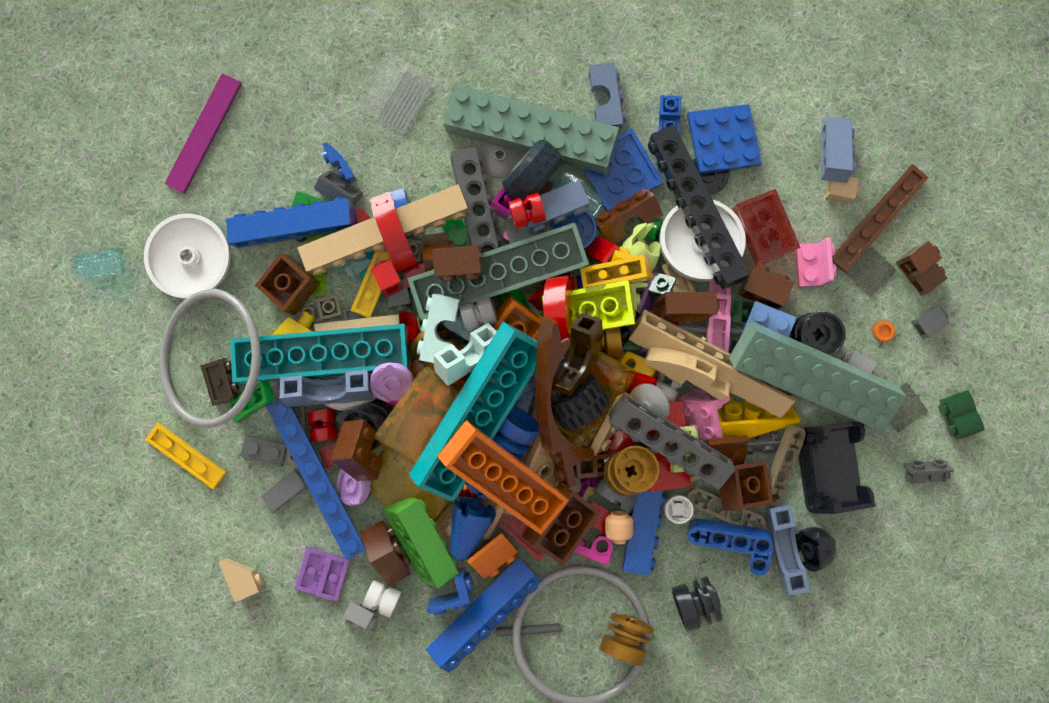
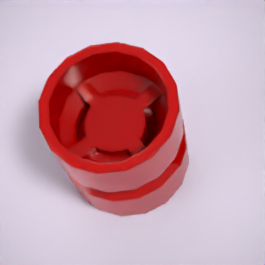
(519, 214)
(319, 432)

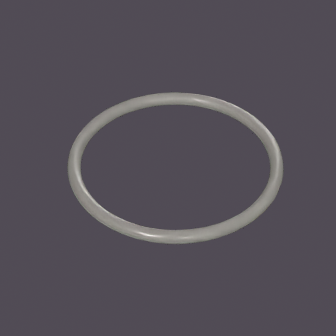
(255, 361)
(516, 635)

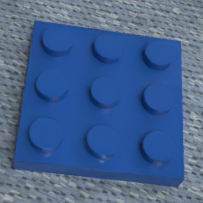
(723, 139)
(627, 173)

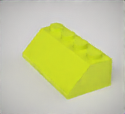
(612, 304)

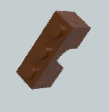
(641, 205)

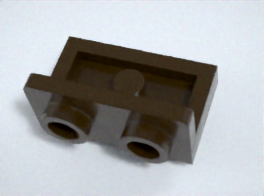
(219, 381)

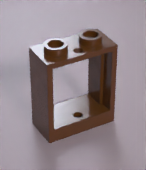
(686, 306)

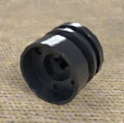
(829, 329)
(373, 413)
(697, 603)

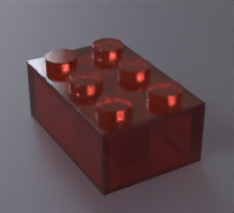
(766, 227)

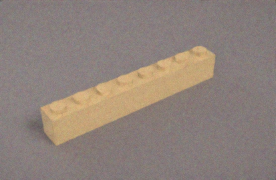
(365, 236)
(656, 332)

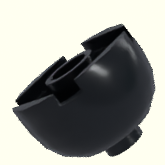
(816, 548)

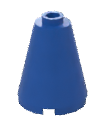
(469, 526)

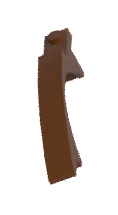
(562, 451)

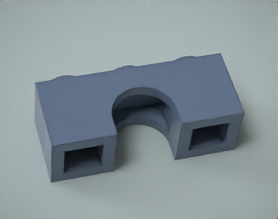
(605, 78)

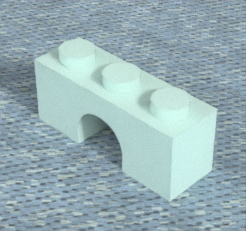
(440, 309)
(454, 364)

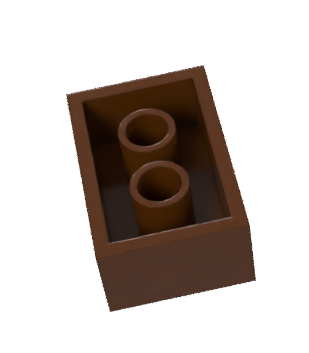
(566, 529)

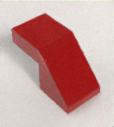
(601, 250)

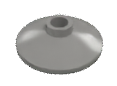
(498, 167)
(653, 398)

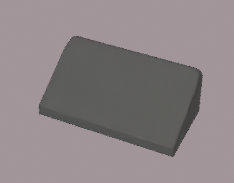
(333, 186)
(283, 491)

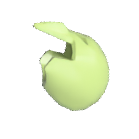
(640, 247)

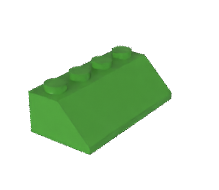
(421, 541)

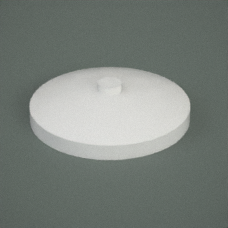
(680, 248)
(187, 255)

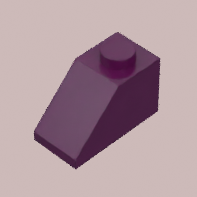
(500, 204)

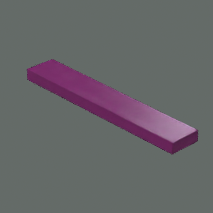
(203, 133)

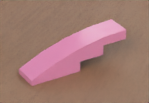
(719, 325)

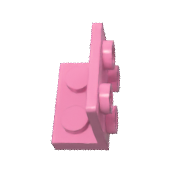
(815, 263)
(702, 413)

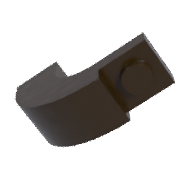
(584, 350)

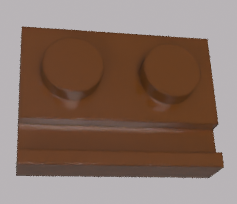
(732, 447)

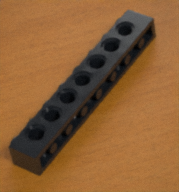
(670, 140)

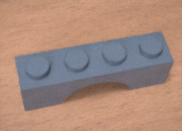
(305, 391)
(789, 564)

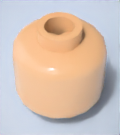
(619, 526)

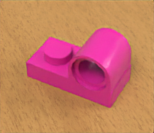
(592, 553)

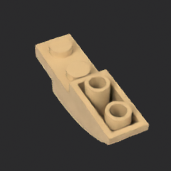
(685, 366)

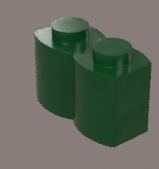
(961, 415)

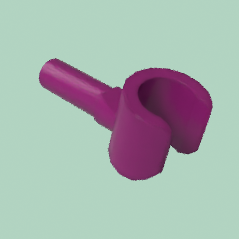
(587, 482)

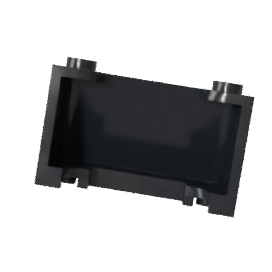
(831, 469)

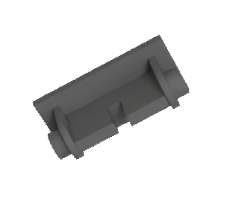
(766, 443)
(938, 471)

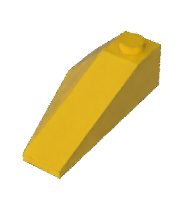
(748, 419)

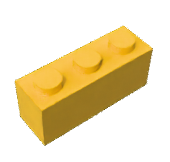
(633, 269)

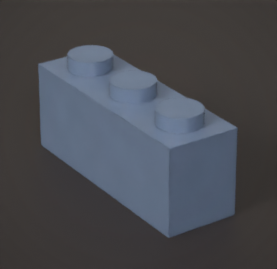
(837, 149)
(560, 204)

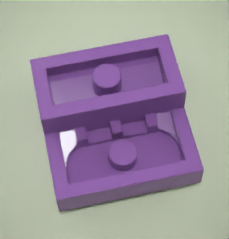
(321, 573)

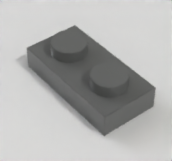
(263, 450)

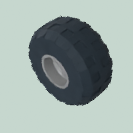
(532, 170)

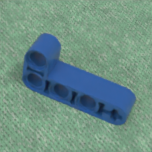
(729, 541)

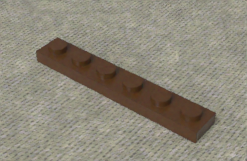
(878, 218)

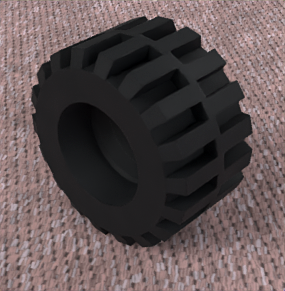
(581, 407)

